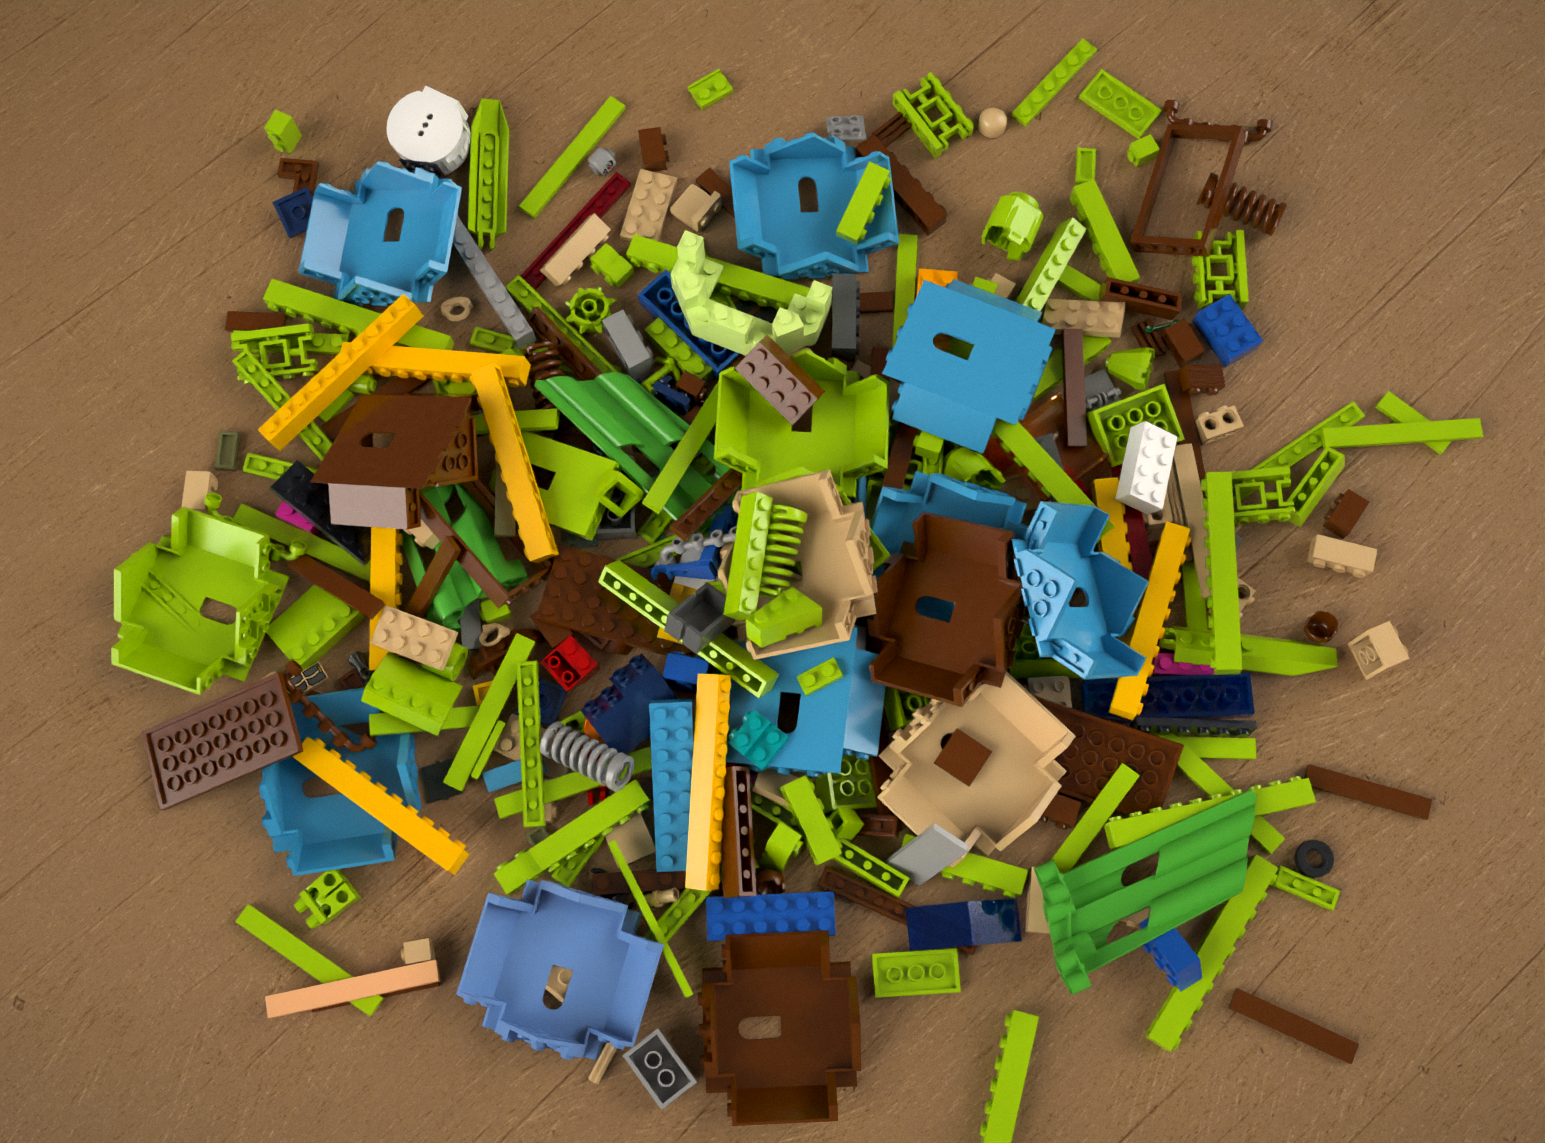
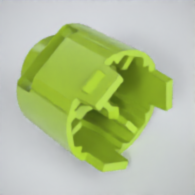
(1013, 224)
(972, 467)

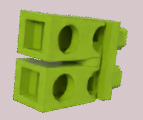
(327, 898)

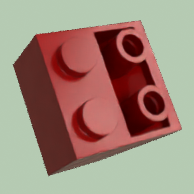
(570, 664)

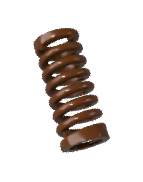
(1272, 216)
(548, 354)

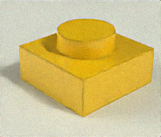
(480, 691)

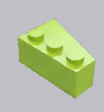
(783, 616)
(780, 848)

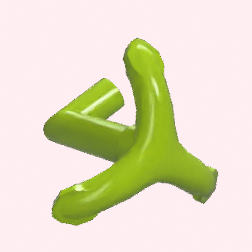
(670, 365)

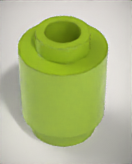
(364, 384)

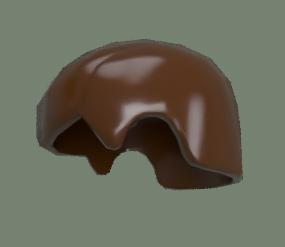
(1321, 627)
(770, 882)

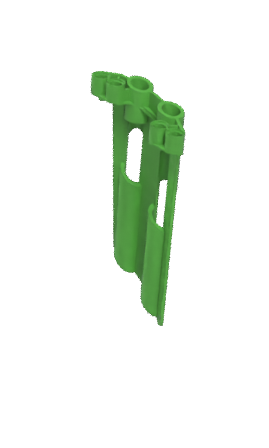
(622, 413)
(459, 587)
(1196, 870)

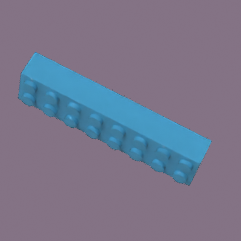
(672, 776)

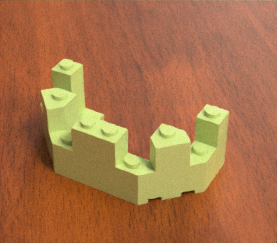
(694, 282)

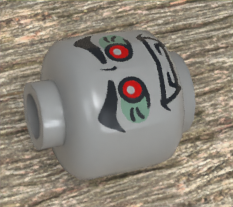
(602, 161)

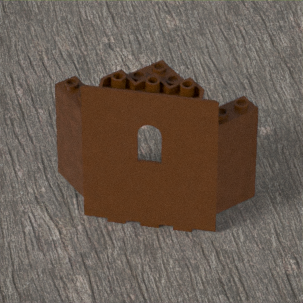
(430, 448)
(959, 565)
(820, 1028)

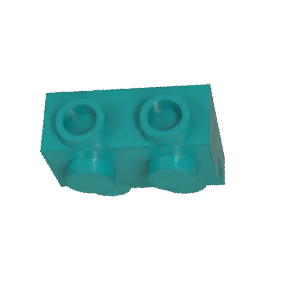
(758, 739)

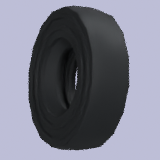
(1325, 852)

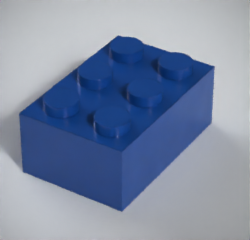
(1227, 330)
(683, 671)
(1174, 957)

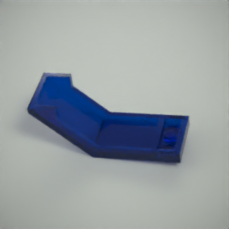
(963, 924)

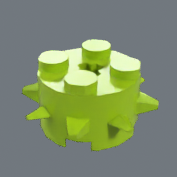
(581, 308)

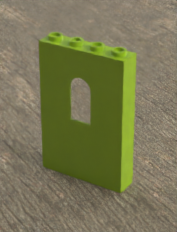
(570, 496)

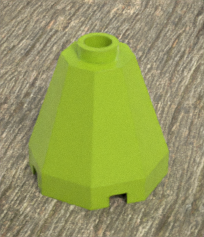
(1132, 366)

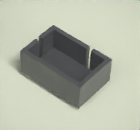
(699, 618)

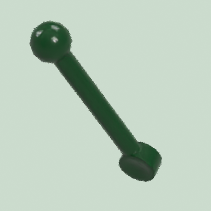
(1148, 329)

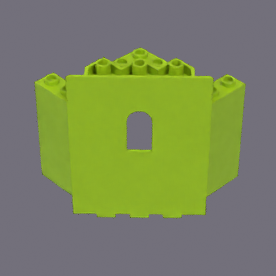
(845, 434)
(199, 561)

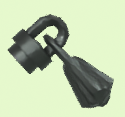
(358, 661)

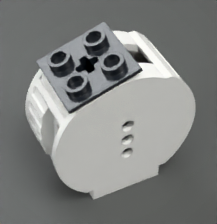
(429, 132)

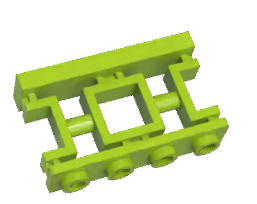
(922, 124)
(1235, 271)
(273, 338)
(1254, 480)

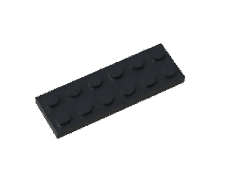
(313, 504)

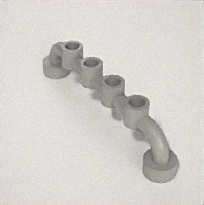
(697, 541)

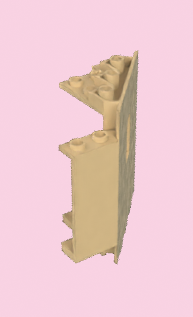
(832, 560)
(1010, 786)

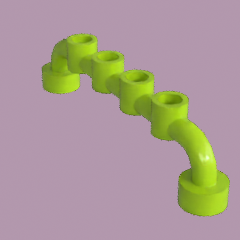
(297, 546)

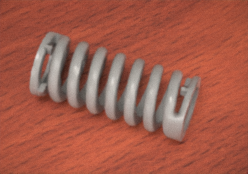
(579, 763)

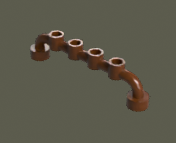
(1263, 125)
(325, 723)

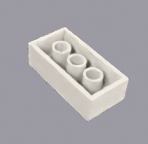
(1146, 468)

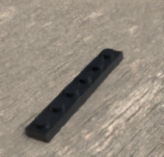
(1202, 727)

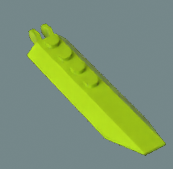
(488, 172)
(1258, 652)

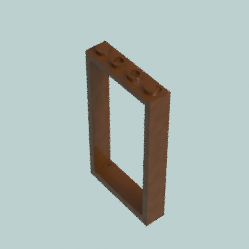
(1185, 246)
(468, 560)

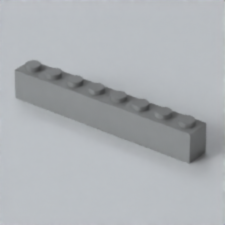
(492, 287)

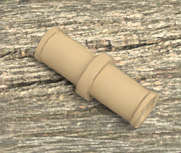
(658, 898)

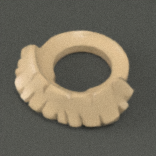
(447, 306)
(489, 628)

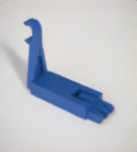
(710, 559)

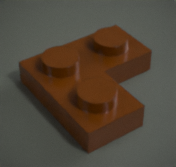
(302, 171)

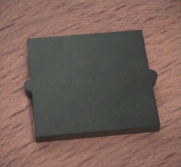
(434, 777)

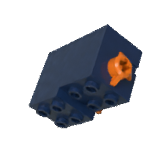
(622, 711)

